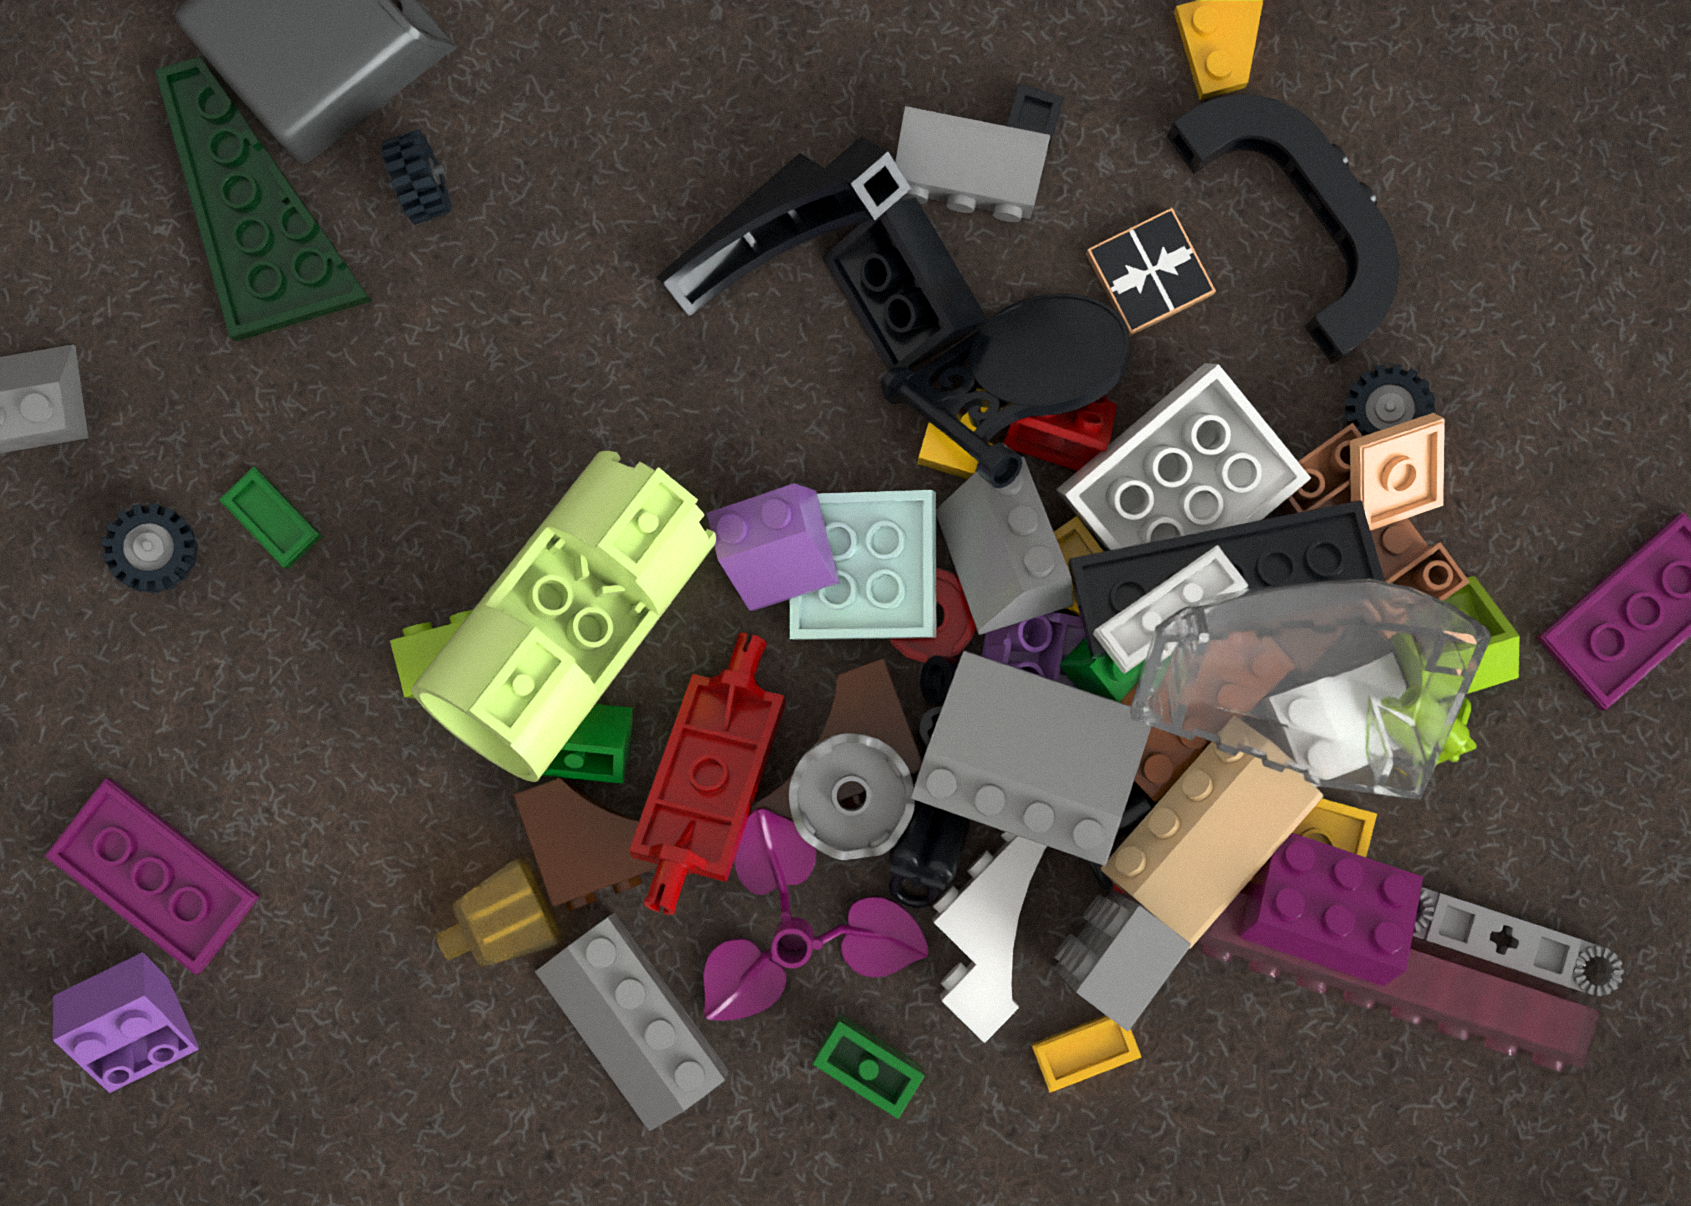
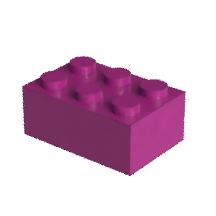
(1334, 909)

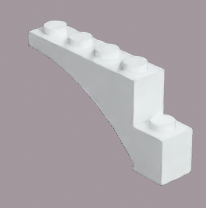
(984, 926)

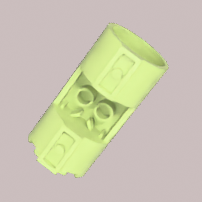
(566, 615)

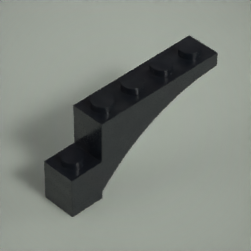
(783, 213)

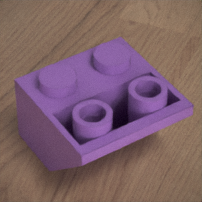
(122, 1023)

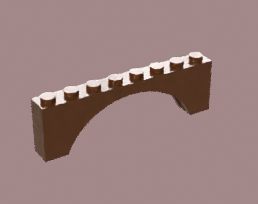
(588, 844)

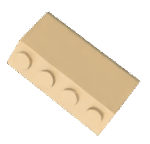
(1209, 838)

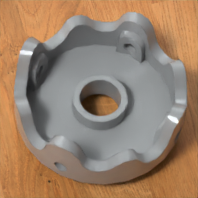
(858, 831)

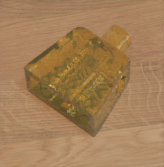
(501, 918)

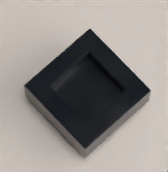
(1035, 110)

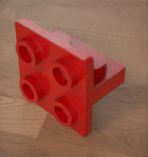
(1067, 437)

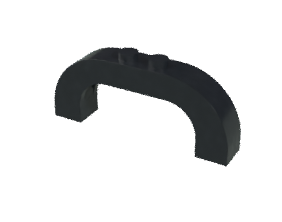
(1329, 189)

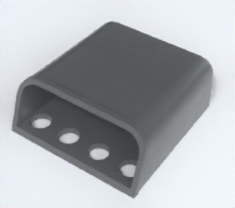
(314, 63)

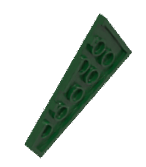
(257, 233)

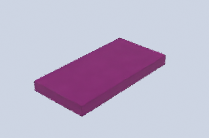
(1628, 617)
(152, 875)

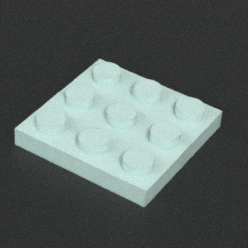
(883, 565)

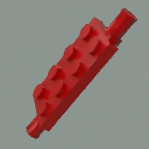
(708, 776)

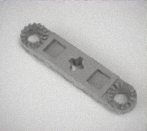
(1532, 949)

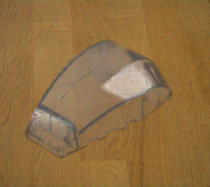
(1317, 679)

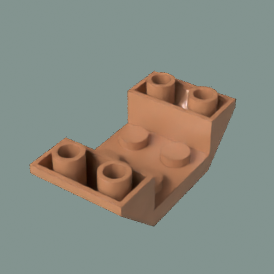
(1399, 546)

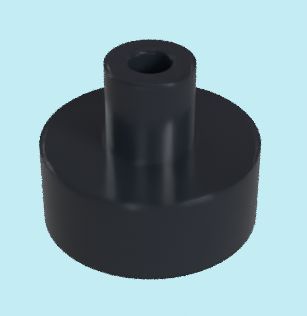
(937, 677)

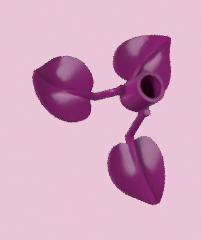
(744, 980)

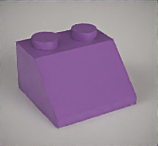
(774, 546)

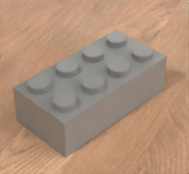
(1119, 957)

